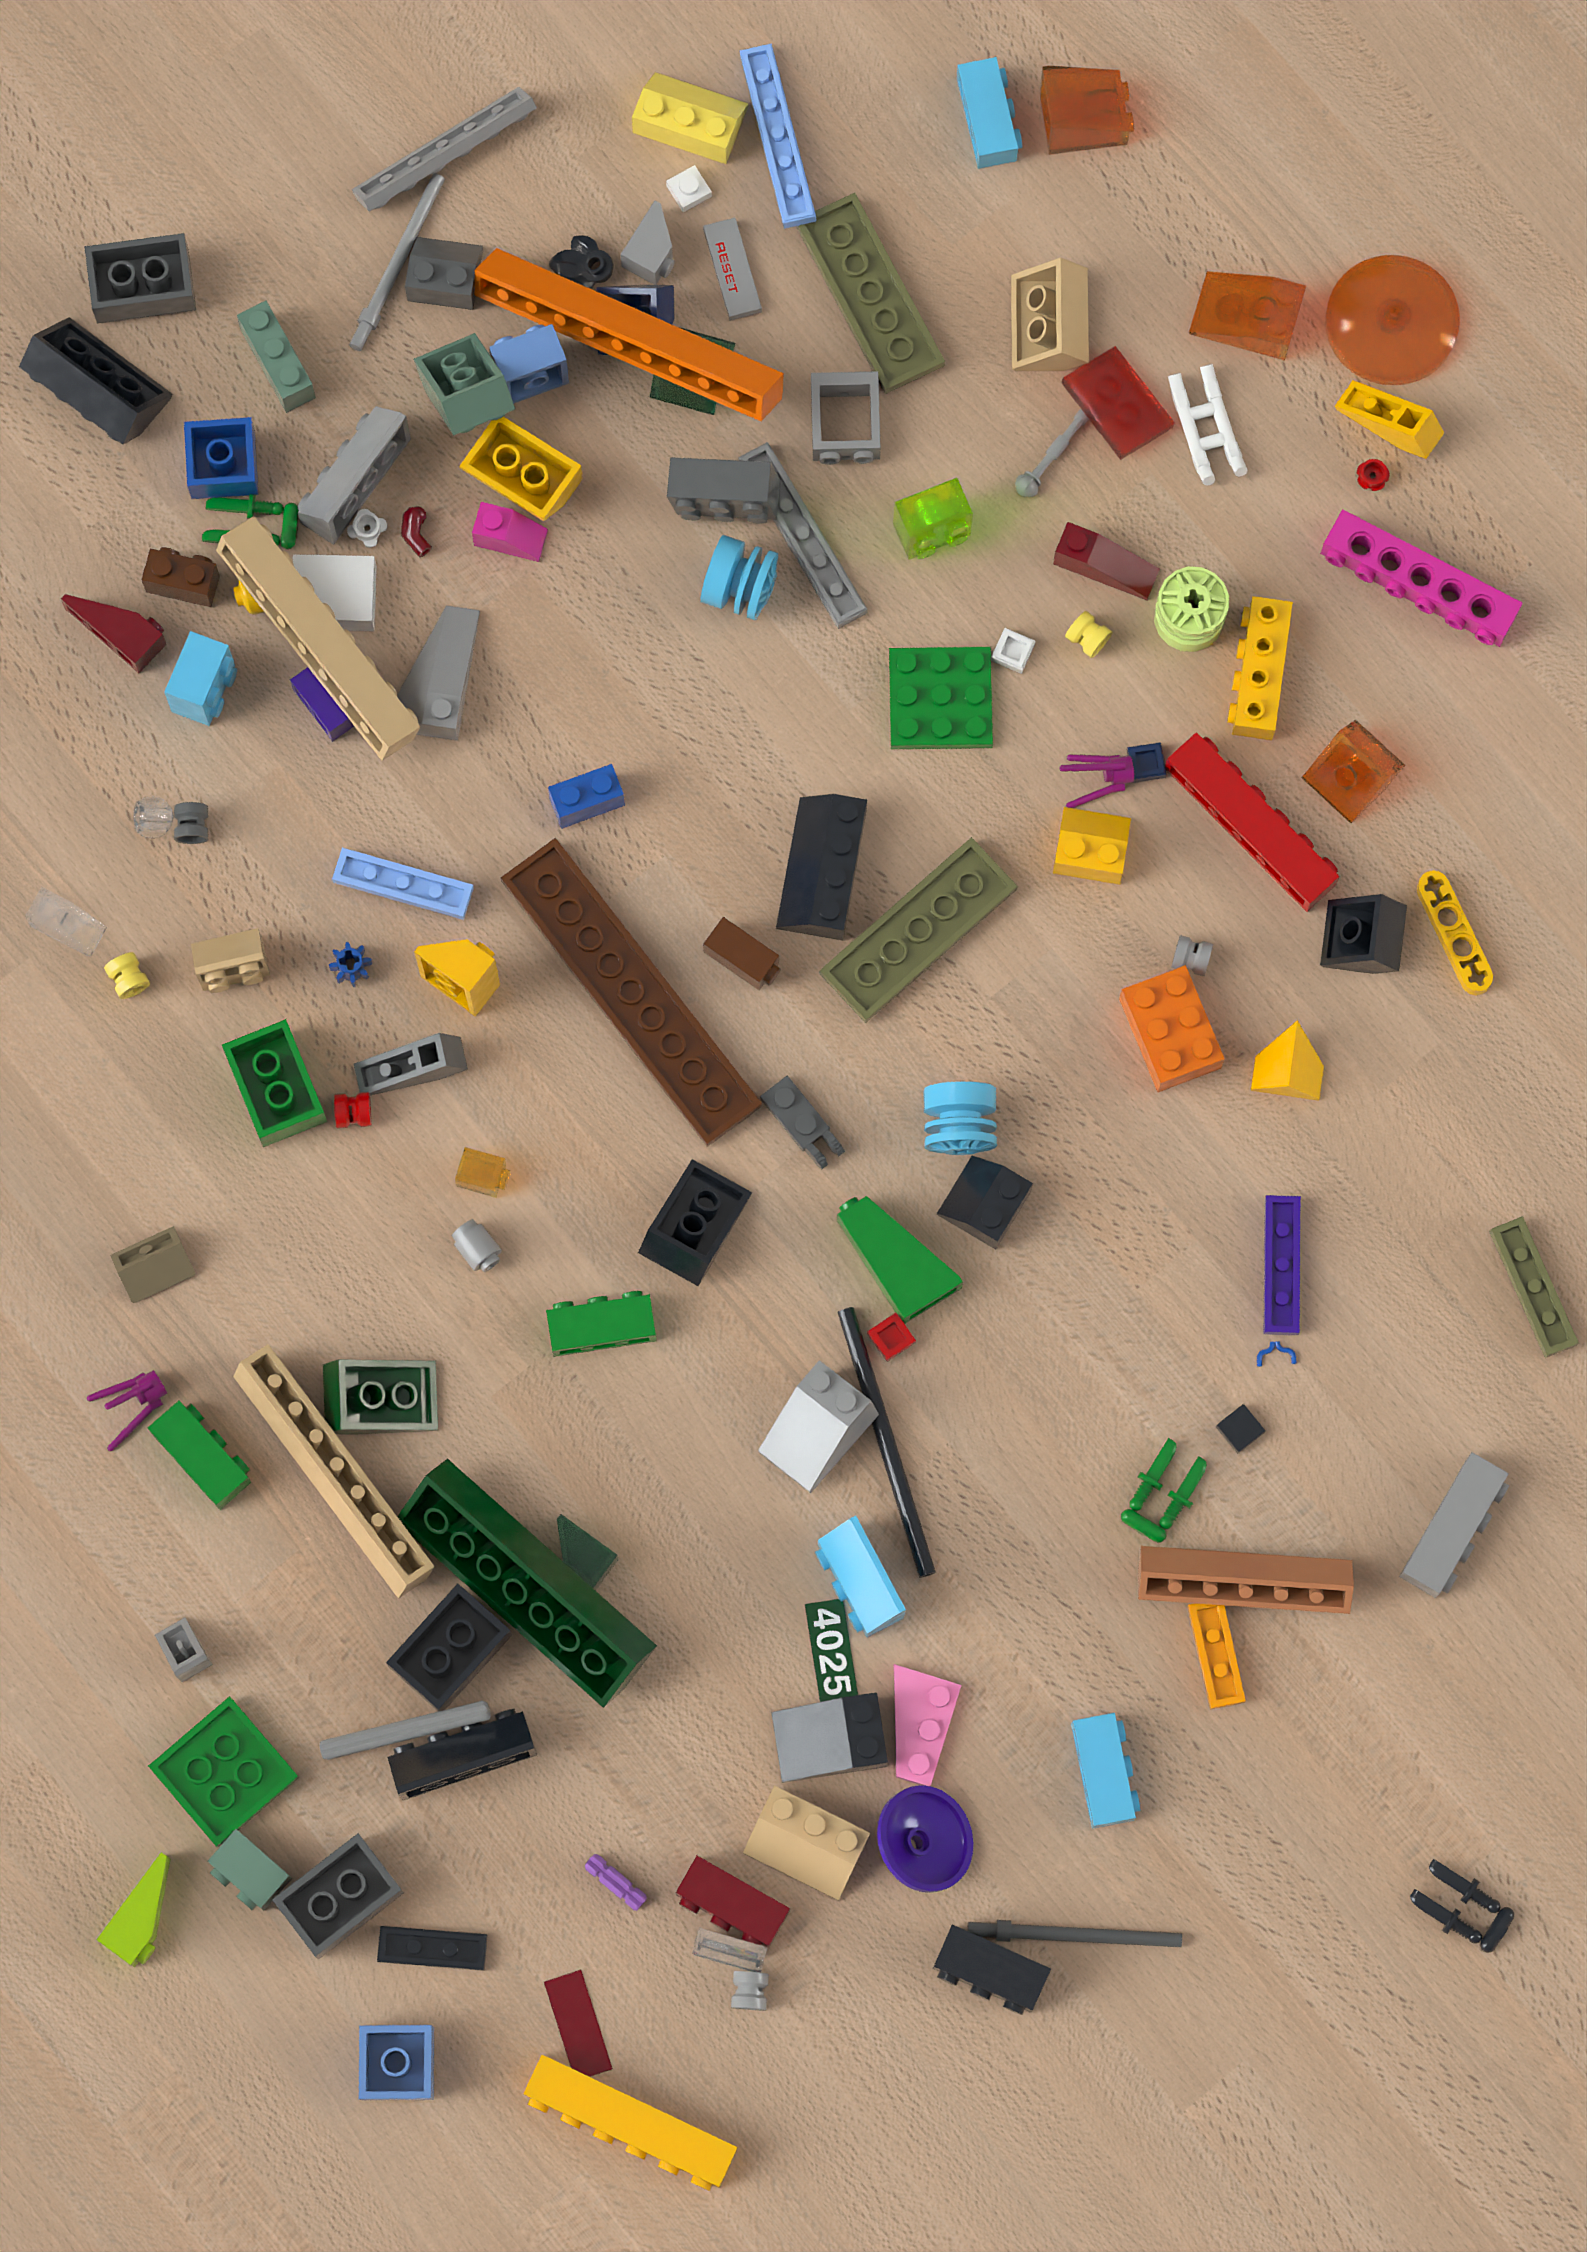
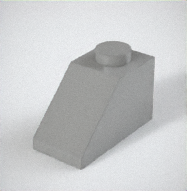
(650, 248)

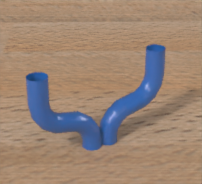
(1271, 1348)

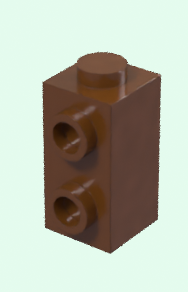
(742, 954)

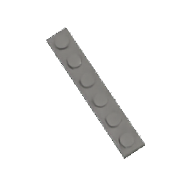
(446, 147)

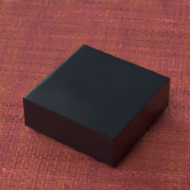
(1240, 1428)

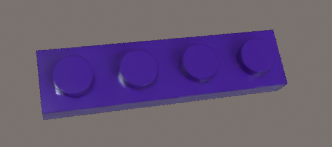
(1282, 1265)

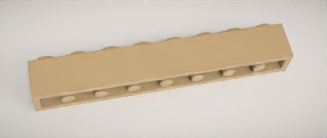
(318, 637)
(333, 1471)

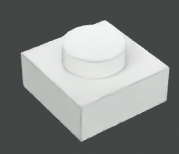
(689, 188)

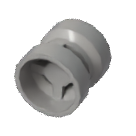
(1192, 955)
(749, 1991)

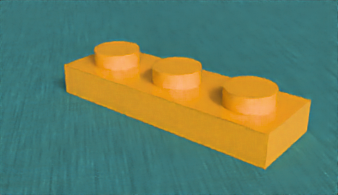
(1216, 1655)

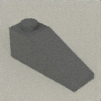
(412, 1064)

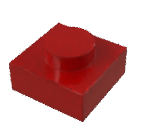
(891, 1337)

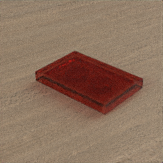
(1118, 402)

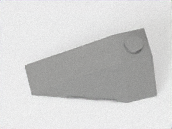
(441, 674)

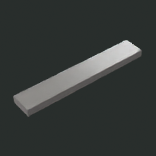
(811, 547)

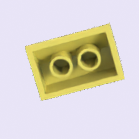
(688, 117)

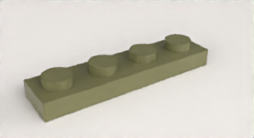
(1533, 1287)

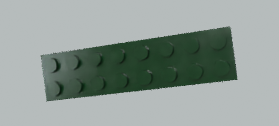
(525, 1583)

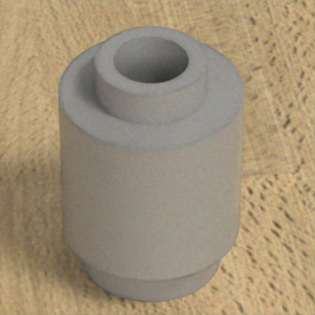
(476, 1246)

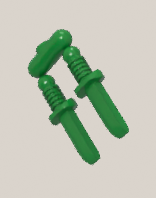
(289, 523)
(1180, 1498)

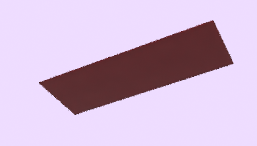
(578, 2024)

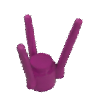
(1115, 770)
(145, 1388)

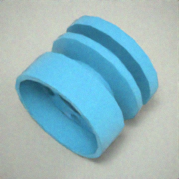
(739, 577)
(960, 1113)

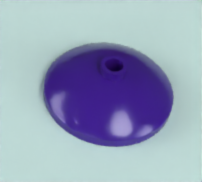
(940, 1836)

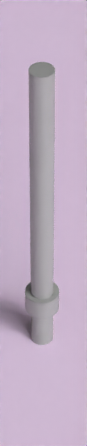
(370, 316)

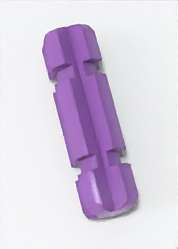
(615, 1882)

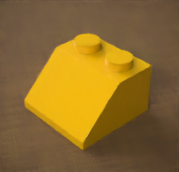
(1092, 845)

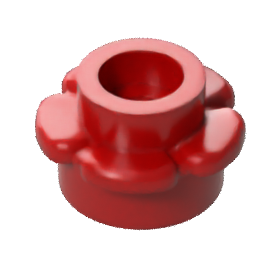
(1372, 466)

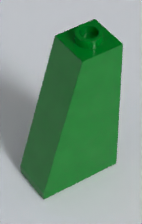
(898, 1262)

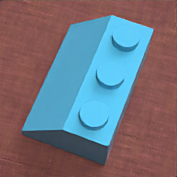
(860, 1578)

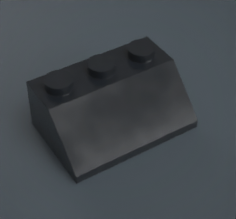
(991, 1970)

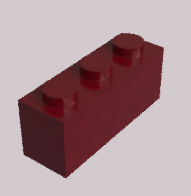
(731, 1903)

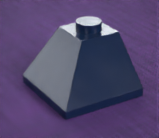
(651, 299)

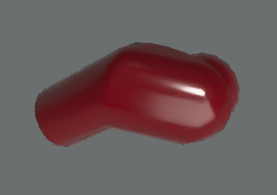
(410, 530)

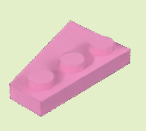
(921, 1722)

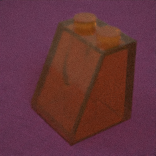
(1084, 108)

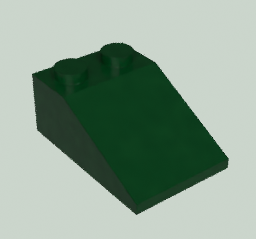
(380, 1396)

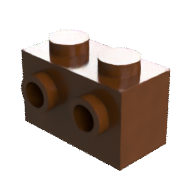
(180, 576)

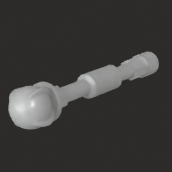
(1028, 483)

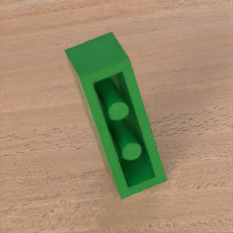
(601, 1324)
(200, 1453)

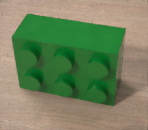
(274, 1083)

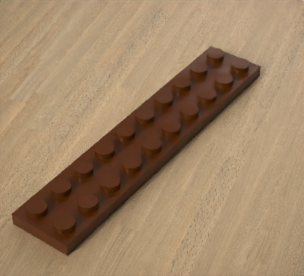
(631, 992)

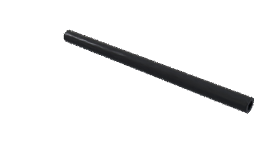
(887, 1443)

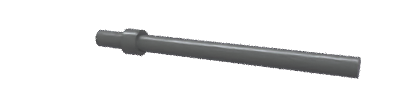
(1004, 1931)

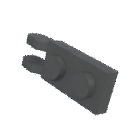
(800, 1119)

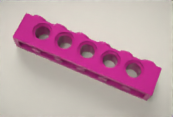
(1411, 562)

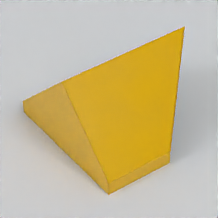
(1289, 1066)

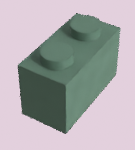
(248, 1870)

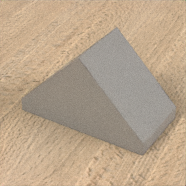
(183, 1650)

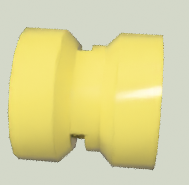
(1088, 634)
(127, 975)

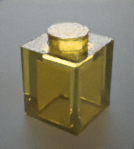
(482, 1172)

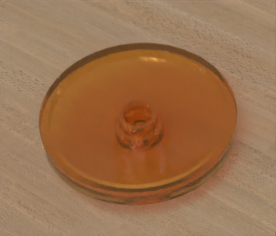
(1386, 346)

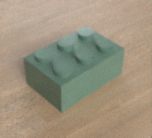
(464, 384)

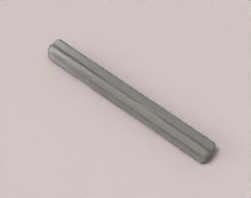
(405, 1730)

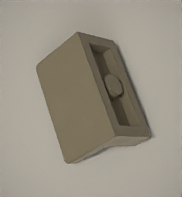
(153, 1265)

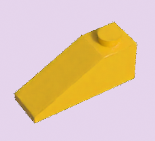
(1392, 418)

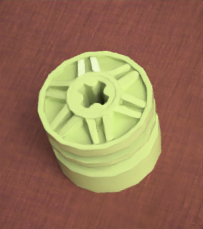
(1186, 626)

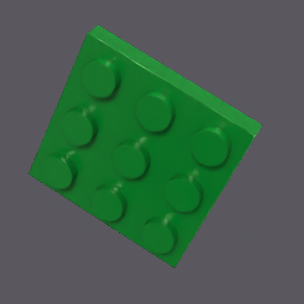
(940, 698)
(223, 1771)

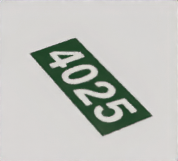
(831, 1649)

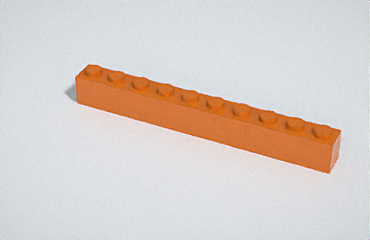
(629, 334)

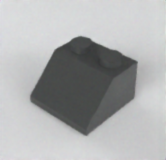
(443, 273)

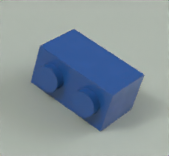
(586, 796)

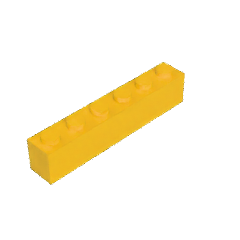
(629, 2121)

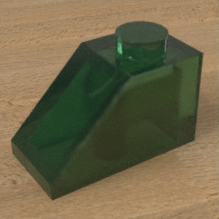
(584, 1553)

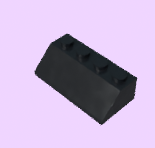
(94, 380)
(822, 865)
(461, 1755)

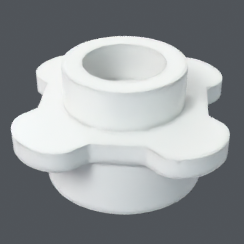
(367, 518)

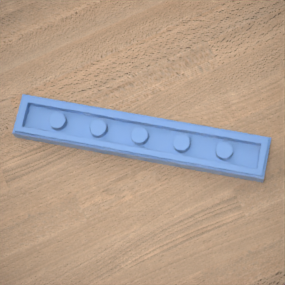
(777, 136)

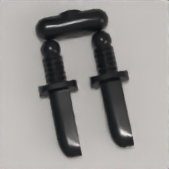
(1468, 1890)

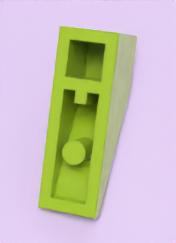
(137, 1920)

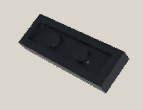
(432, 1948)

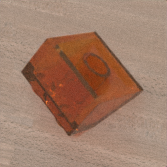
(1353, 771)

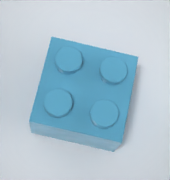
(200, 679)

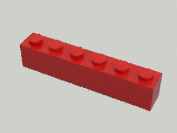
(1252, 821)

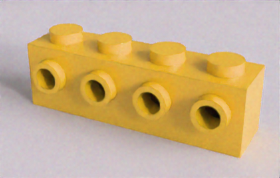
(1261, 668)

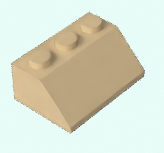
(1050, 317)
(806, 1843)

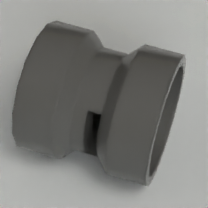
(191, 823)

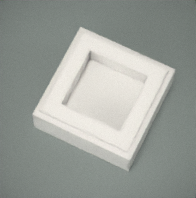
(1013, 650)

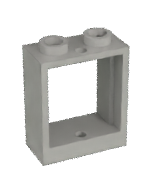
(845, 385)

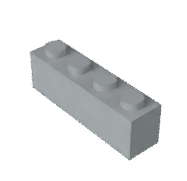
(1454, 1525)

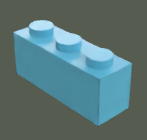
(988, 112)
(1105, 1770)

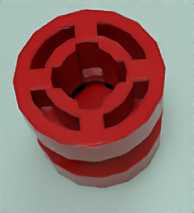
(360, 1110)

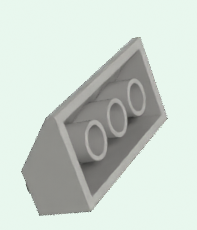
(355, 473)

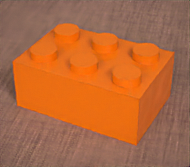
(1171, 1028)

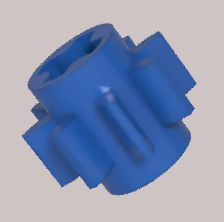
(359, 965)

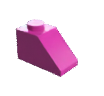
(508, 532)

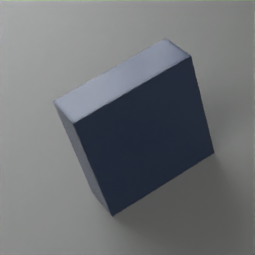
(1147, 762)

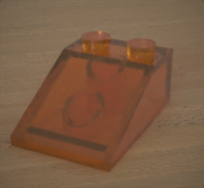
(1248, 312)

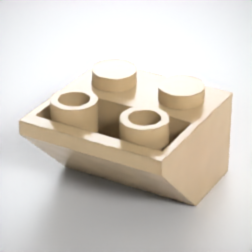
(230, 960)

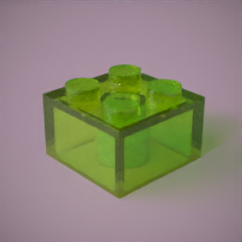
(933, 519)

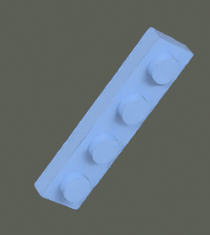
(402, 883)

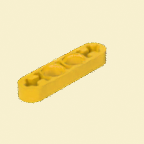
(1450, 934)

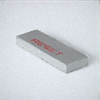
(732, 269)

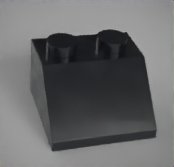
(1364, 934)
(985, 1200)

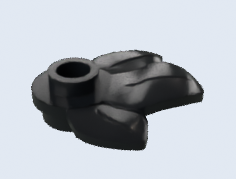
(578, 261)

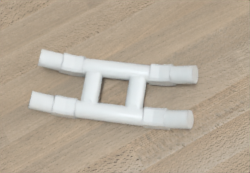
(1214, 407)

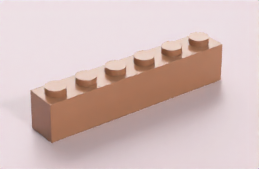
(1245, 1579)

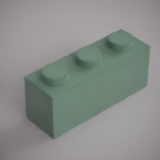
(276, 356)

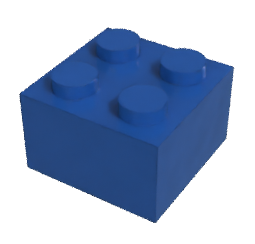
(221, 458)

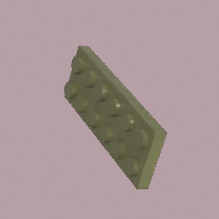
(870, 294)
(918, 930)

